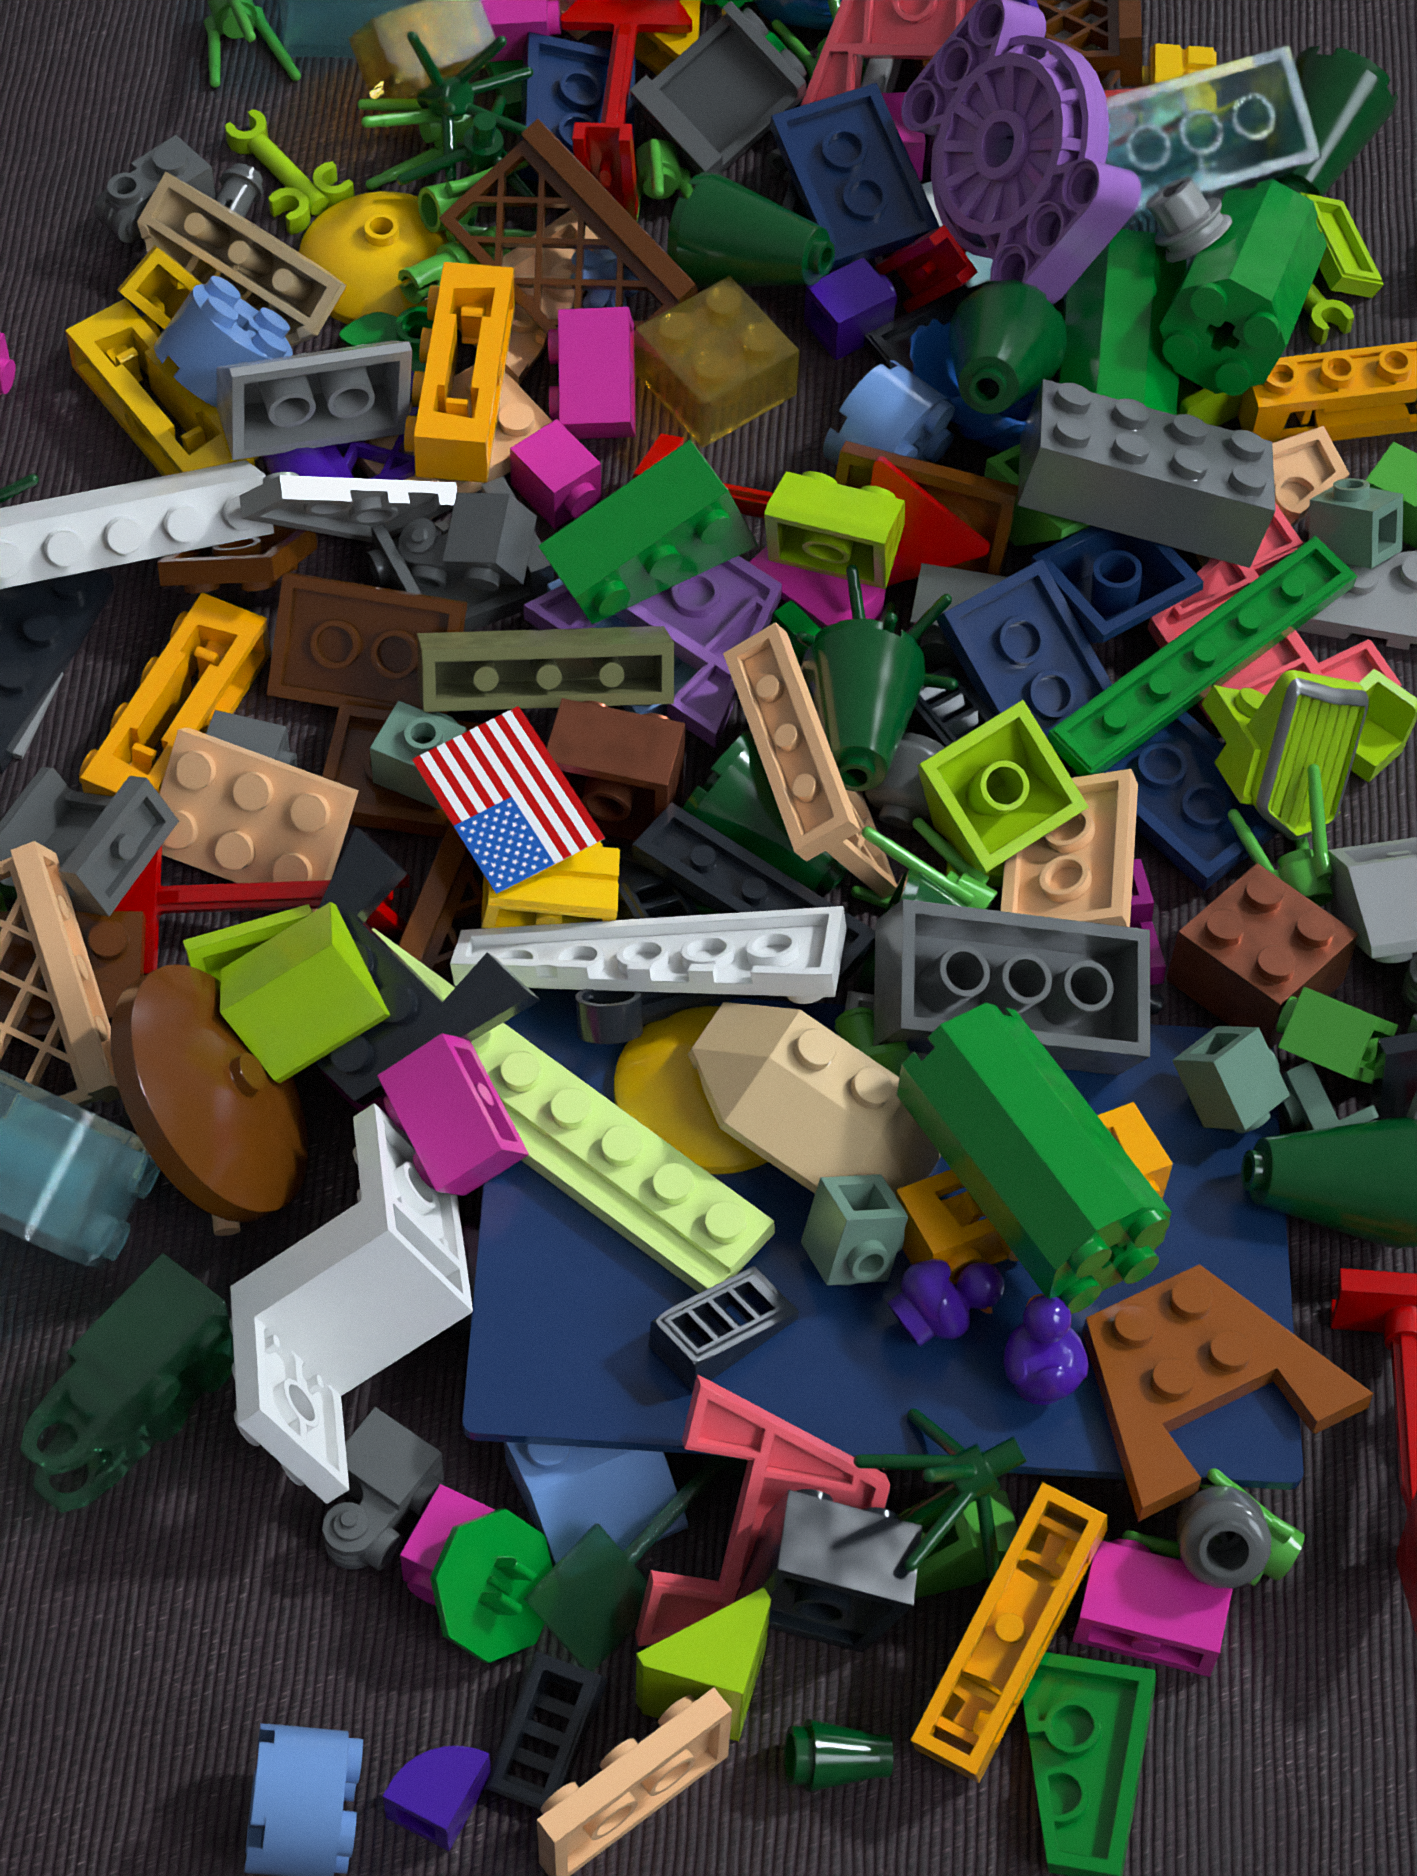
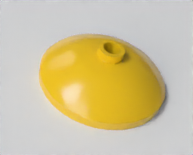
(366, 246)
(666, 1094)

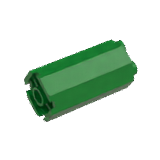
(1244, 290)
(1116, 320)
(1034, 1156)

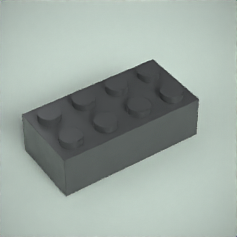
(1146, 473)
(1069, 980)

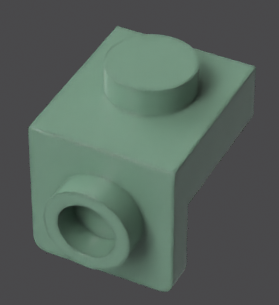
(1309, 1104)

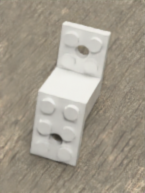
(345, 1307)

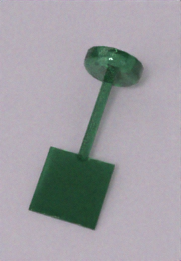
(596, 1589)

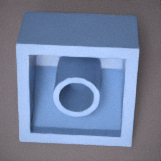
(582, 1486)

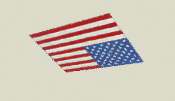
(508, 799)

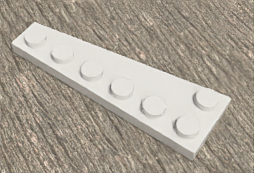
(726, 953)

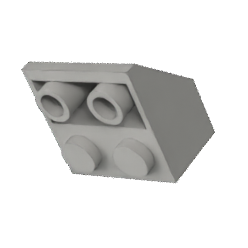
(1378, 896)

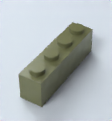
(543, 667)

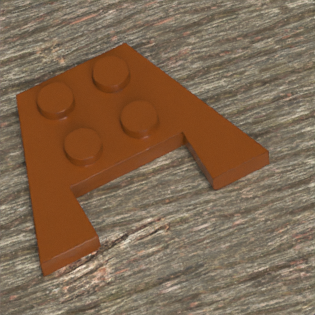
(1187, 1353)

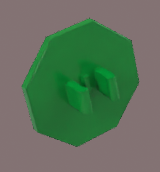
(483, 1584)

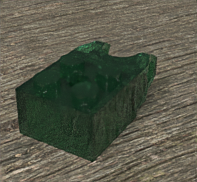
(131, 1381)

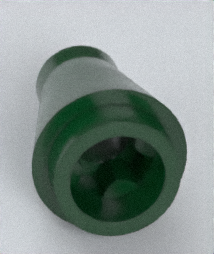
(833, 1755)

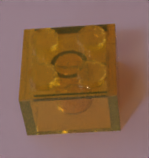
(448, 29)
(716, 361)

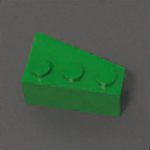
(649, 536)

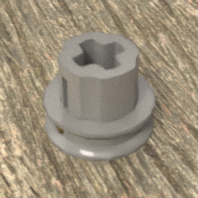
(1186, 219)

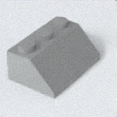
(315, 398)

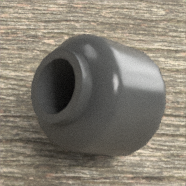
(901, 794)
(1224, 1558)

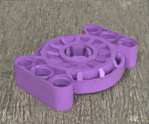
(1020, 148)

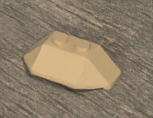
(223, 244)
(807, 1098)

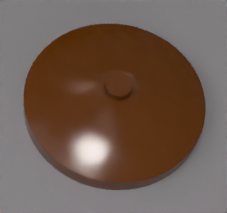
(204, 1099)

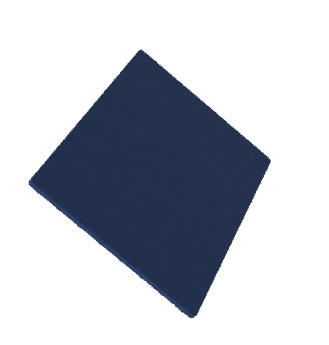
(572, 1302)

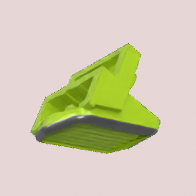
(1281, 734)

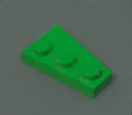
(1087, 1756)

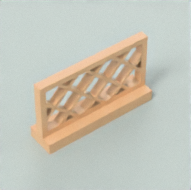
(799, 760)
(66, 973)

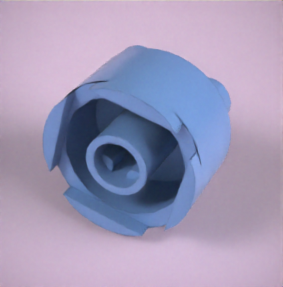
(217, 331)
(894, 414)
(299, 1801)

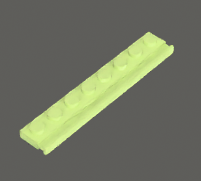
(615, 1162)

